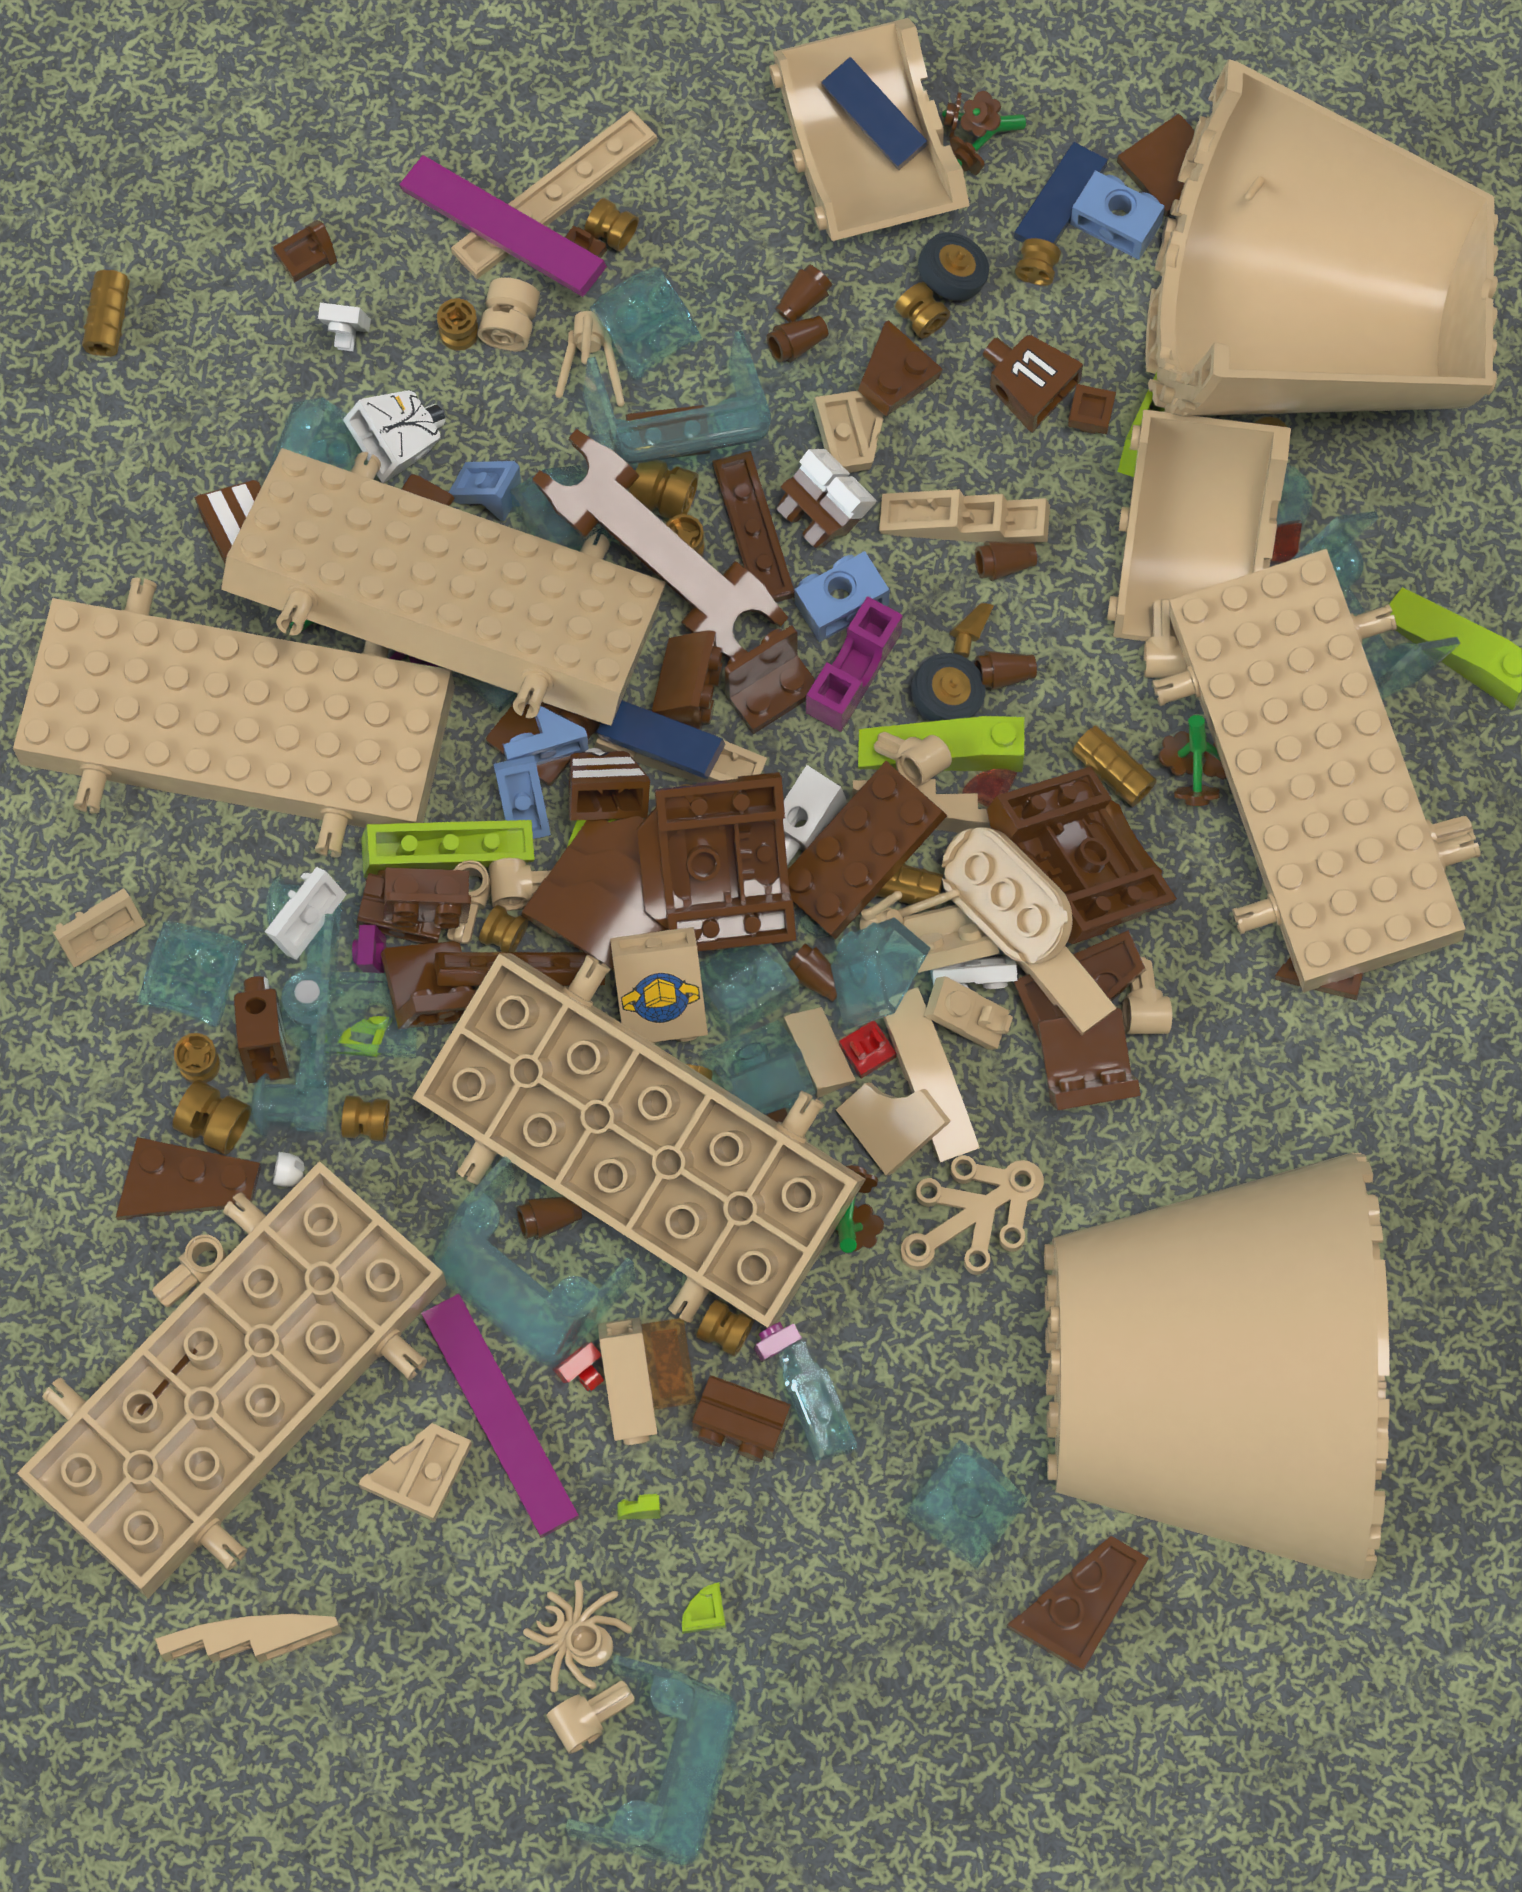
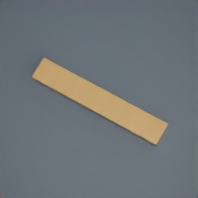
(565, 186)

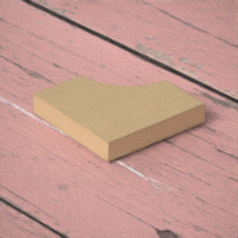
(892, 1126)

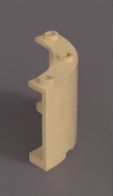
(846, 172)
(1196, 510)

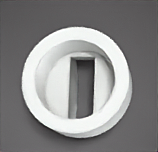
(288, 1170)

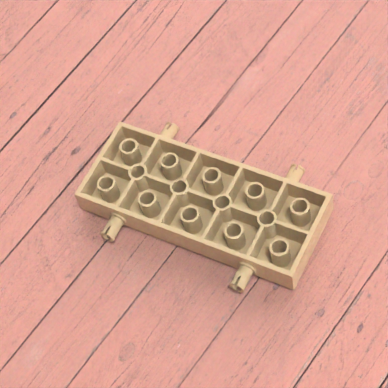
(443, 585)
(232, 717)
(1316, 771)
(639, 1139)
(277, 1343)

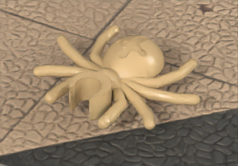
(576, 1636)

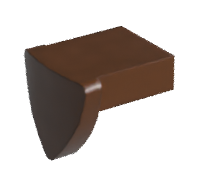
(306, 251)

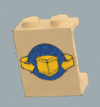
(660, 985)

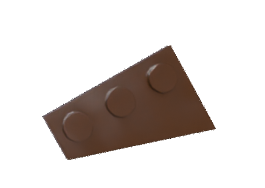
(1110, 963)

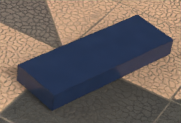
(874, 113)
(1053, 206)
(663, 739)

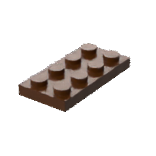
(862, 849)

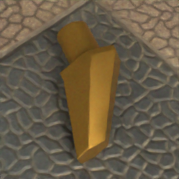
(970, 629)

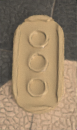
(1007, 895)

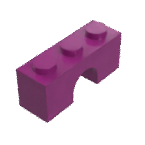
(865, 649)

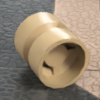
(509, 314)

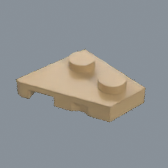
(849, 428)
(421, 1472)

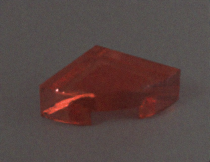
(1287, 540)
(990, 784)

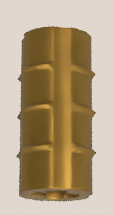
(106, 313)
(1114, 765)
(914, 885)

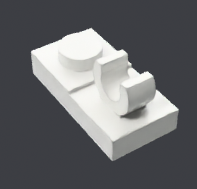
(344, 322)
(305, 912)
(990, 971)

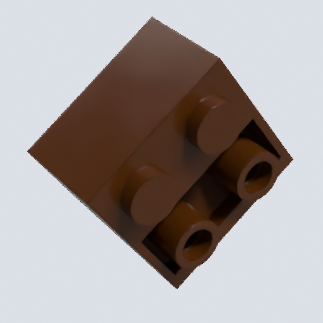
(688, 678)

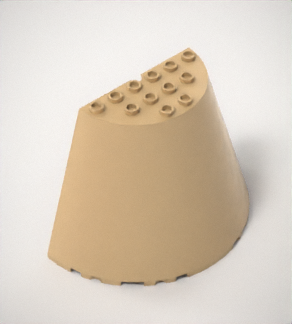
(1330, 289)
(1230, 1365)

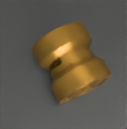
(609, 223)
(922, 310)
(464, 330)
(689, 530)
(192, 1051)
(365, 1118)
(725, 1328)

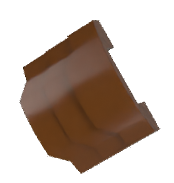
(1084, 848)
(719, 862)
(595, 890)

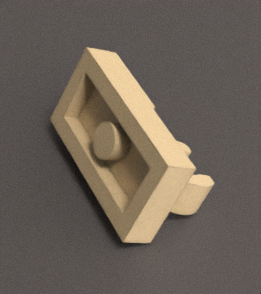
(98, 928)
(967, 1013)

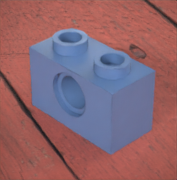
(1128, 232)
(831, 615)

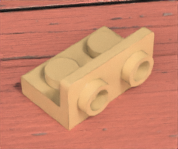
(954, 937)

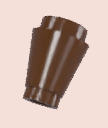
(803, 293)
(795, 338)
(1004, 558)
(1005, 668)
(814, 971)
(546, 1215)

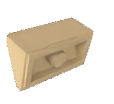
(820, 1050)

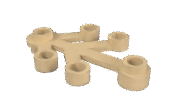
(977, 1209)

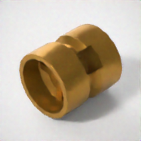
(665, 489)
(219, 1129)

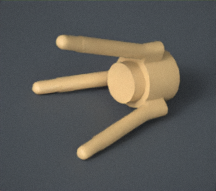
(588, 338)
(883, 911)

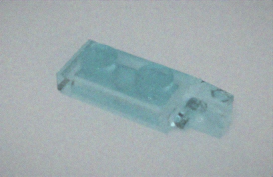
(816, 1403)

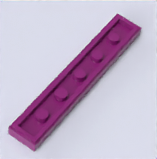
(503, 225)
(500, 1416)

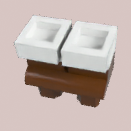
(826, 495)

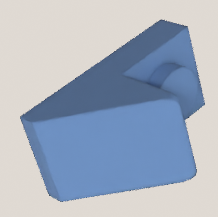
(487, 485)
(556, 739)
(522, 793)

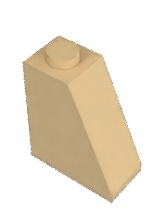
(627, 1380)

